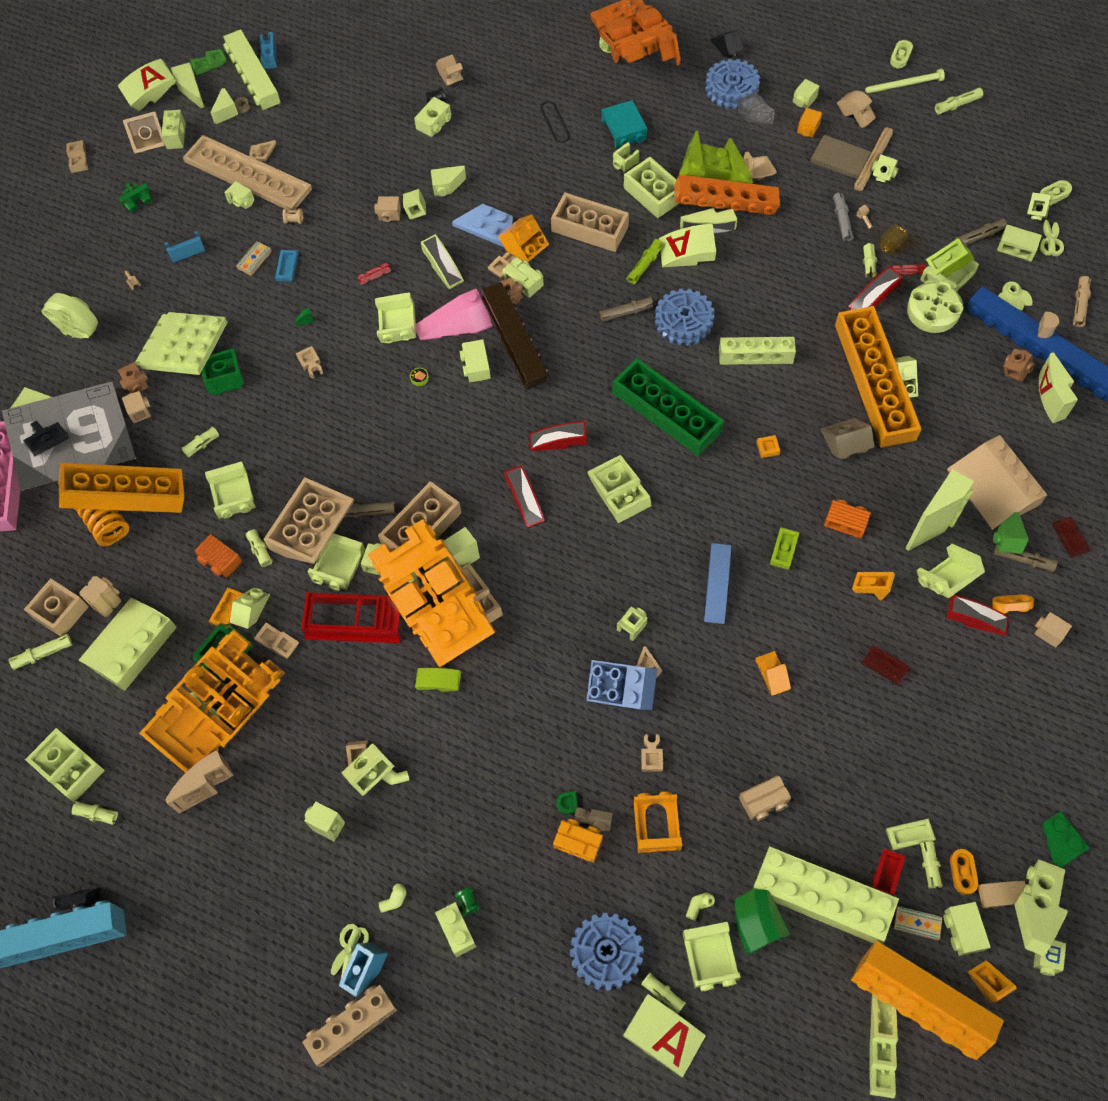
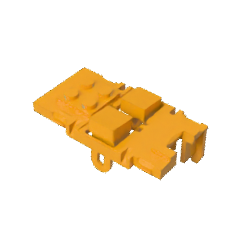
(448, 626)
(190, 734)

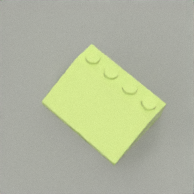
(943, 509)
(128, 643)

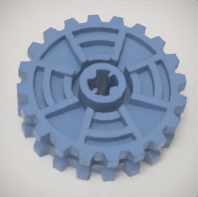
(731, 82)
(684, 316)
(605, 933)

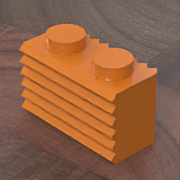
(847, 518)
(217, 556)

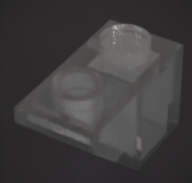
(755, 109)

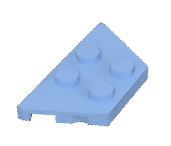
(484, 223)

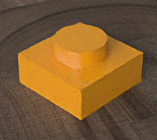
(768, 446)

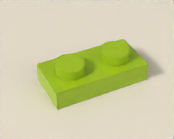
(784, 548)

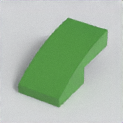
(212, 60)

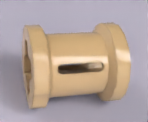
(292, 215)

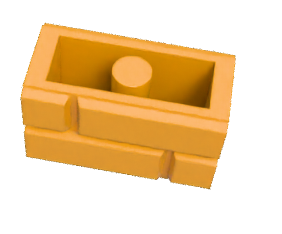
(578, 840)

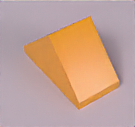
(991, 982)

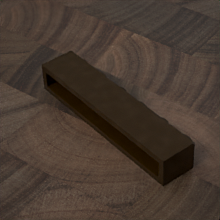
(514, 336)

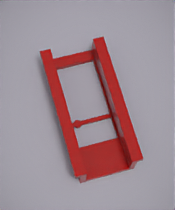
(385, 623)

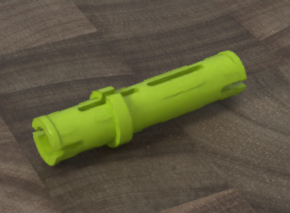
(649, 256)

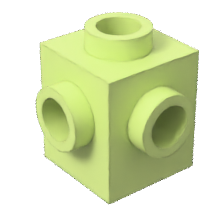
(891, 171)

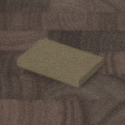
(840, 156)

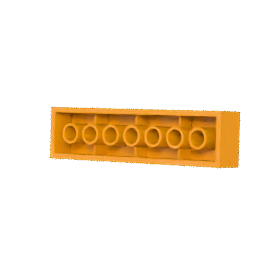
(877, 377)

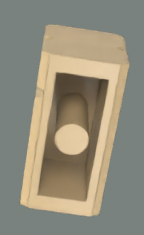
(101, 595)
(765, 798)

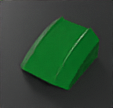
(222, 372)
(213, 640)
(758, 920)

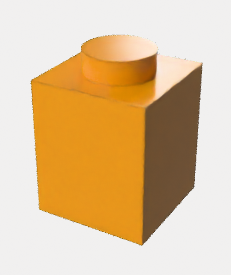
(809, 122)

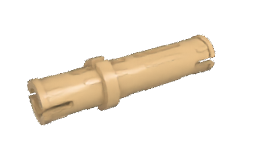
(1082, 296)

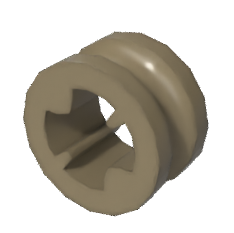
(242, 109)

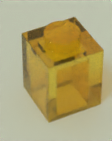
(893, 239)

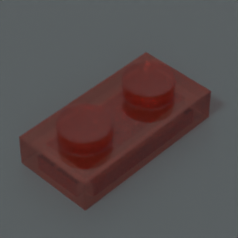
(1071, 537)
(885, 665)

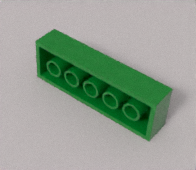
(667, 407)

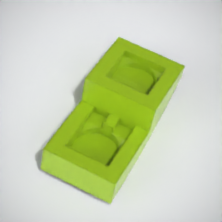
(438, 678)

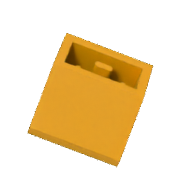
(524, 238)

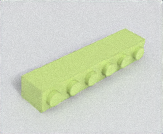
(251, 70)

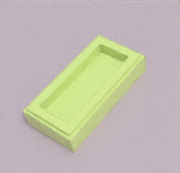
(910, 834)

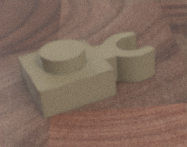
(595, 818)

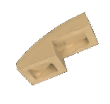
(77, 156)
(500, 263)
(276, 641)
(1000, 894)

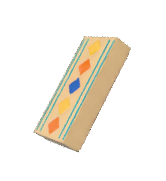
(254, 258)
(917, 923)

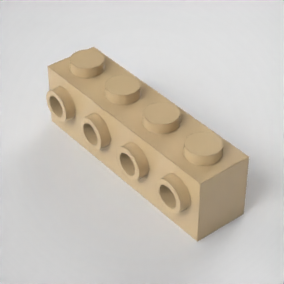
(349, 1026)

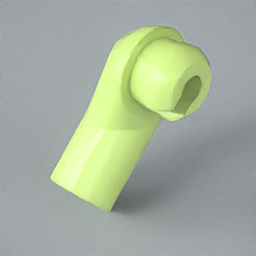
(395, 778)

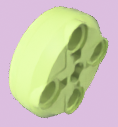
(934, 307)
(70, 315)

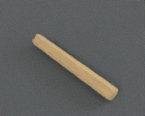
(877, 151)

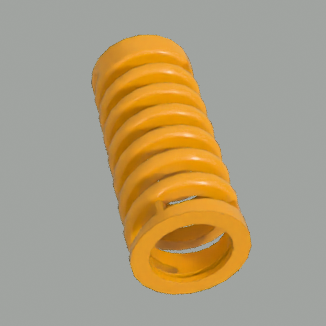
(95, 526)

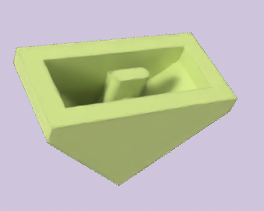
(223, 108)

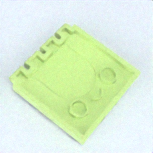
(181, 343)

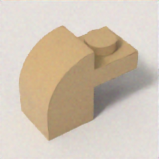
(449, 70)
(858, 105)

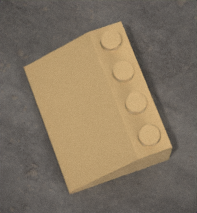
(1000, 482)
(307, 521)

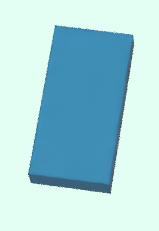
(286, 265)

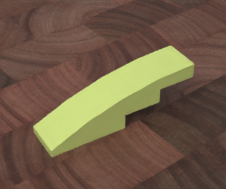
(883, 1049)

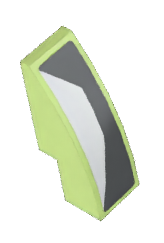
(722, 221)
(441, 261)

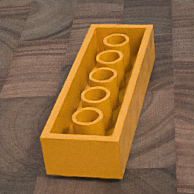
(120, 488)
(927, 1001)

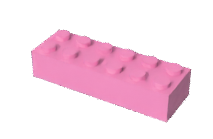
(8, 484)

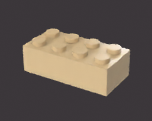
(589, 222)
(429, 504)

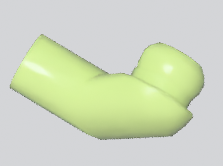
(396, 899)
(699, 902)

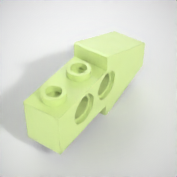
(1041, 923)

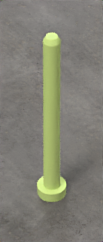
(900, 83)

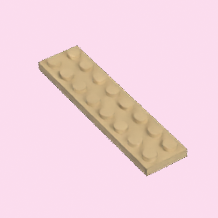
(255, 175)

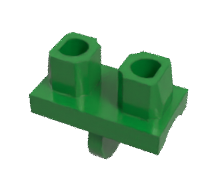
(133, 194)

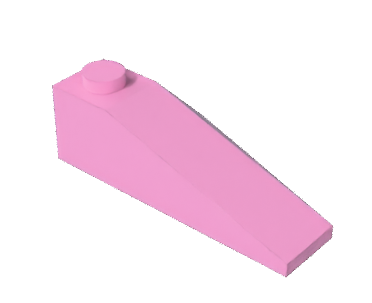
(457, 317)

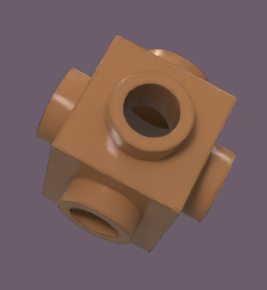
(514, 289)
(1018, 364)
(133, 378)

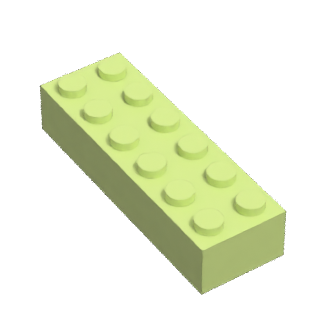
(827, 896)

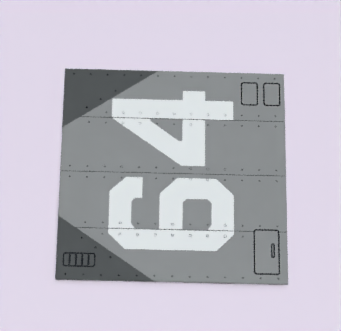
(90, 420)

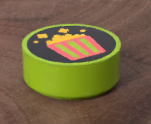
(419, 376)

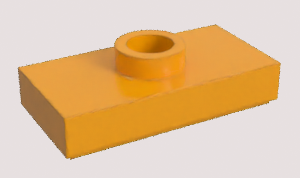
(223, 610)

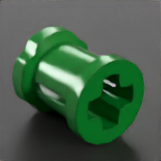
(467, 901)

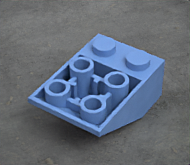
(622, 685)

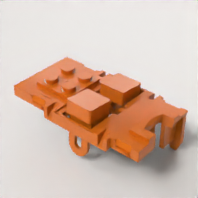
(633, 41)

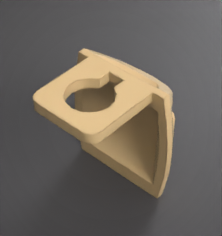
(759, 166)

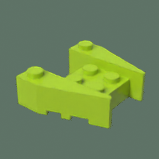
(715, 162)

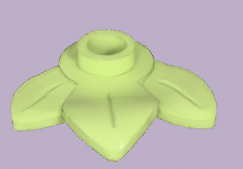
(1018, 298)

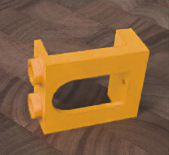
(669, 802)

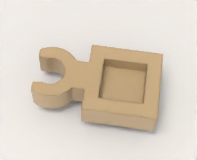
(309, 360)
(651, 757)

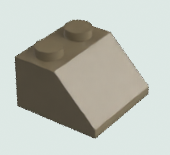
(848, 438)

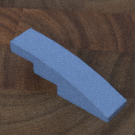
(717, 583)

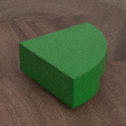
(304, 318)

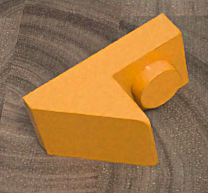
(874, 582)
(773, 673)

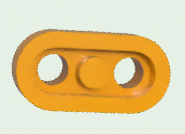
(1013, 603)
(964, 872)

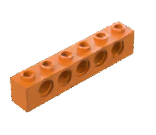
(726, 194)

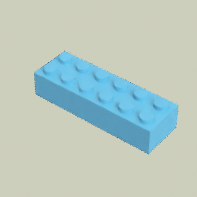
(61, 933)

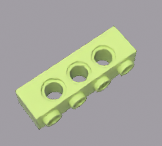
(757, 350)

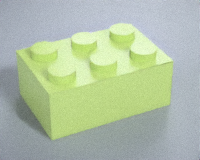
(651, 187)

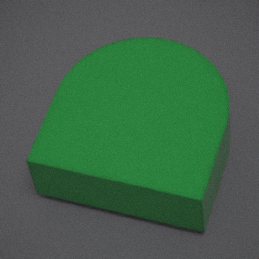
(567, 802)

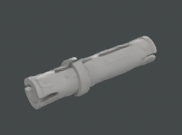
(842, 212)

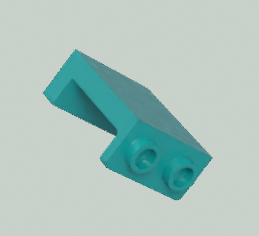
(624, 123)

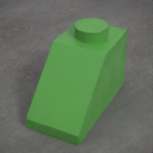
(1011, 535)

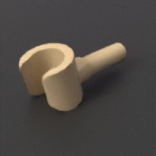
(862, 214)
(132, 280)

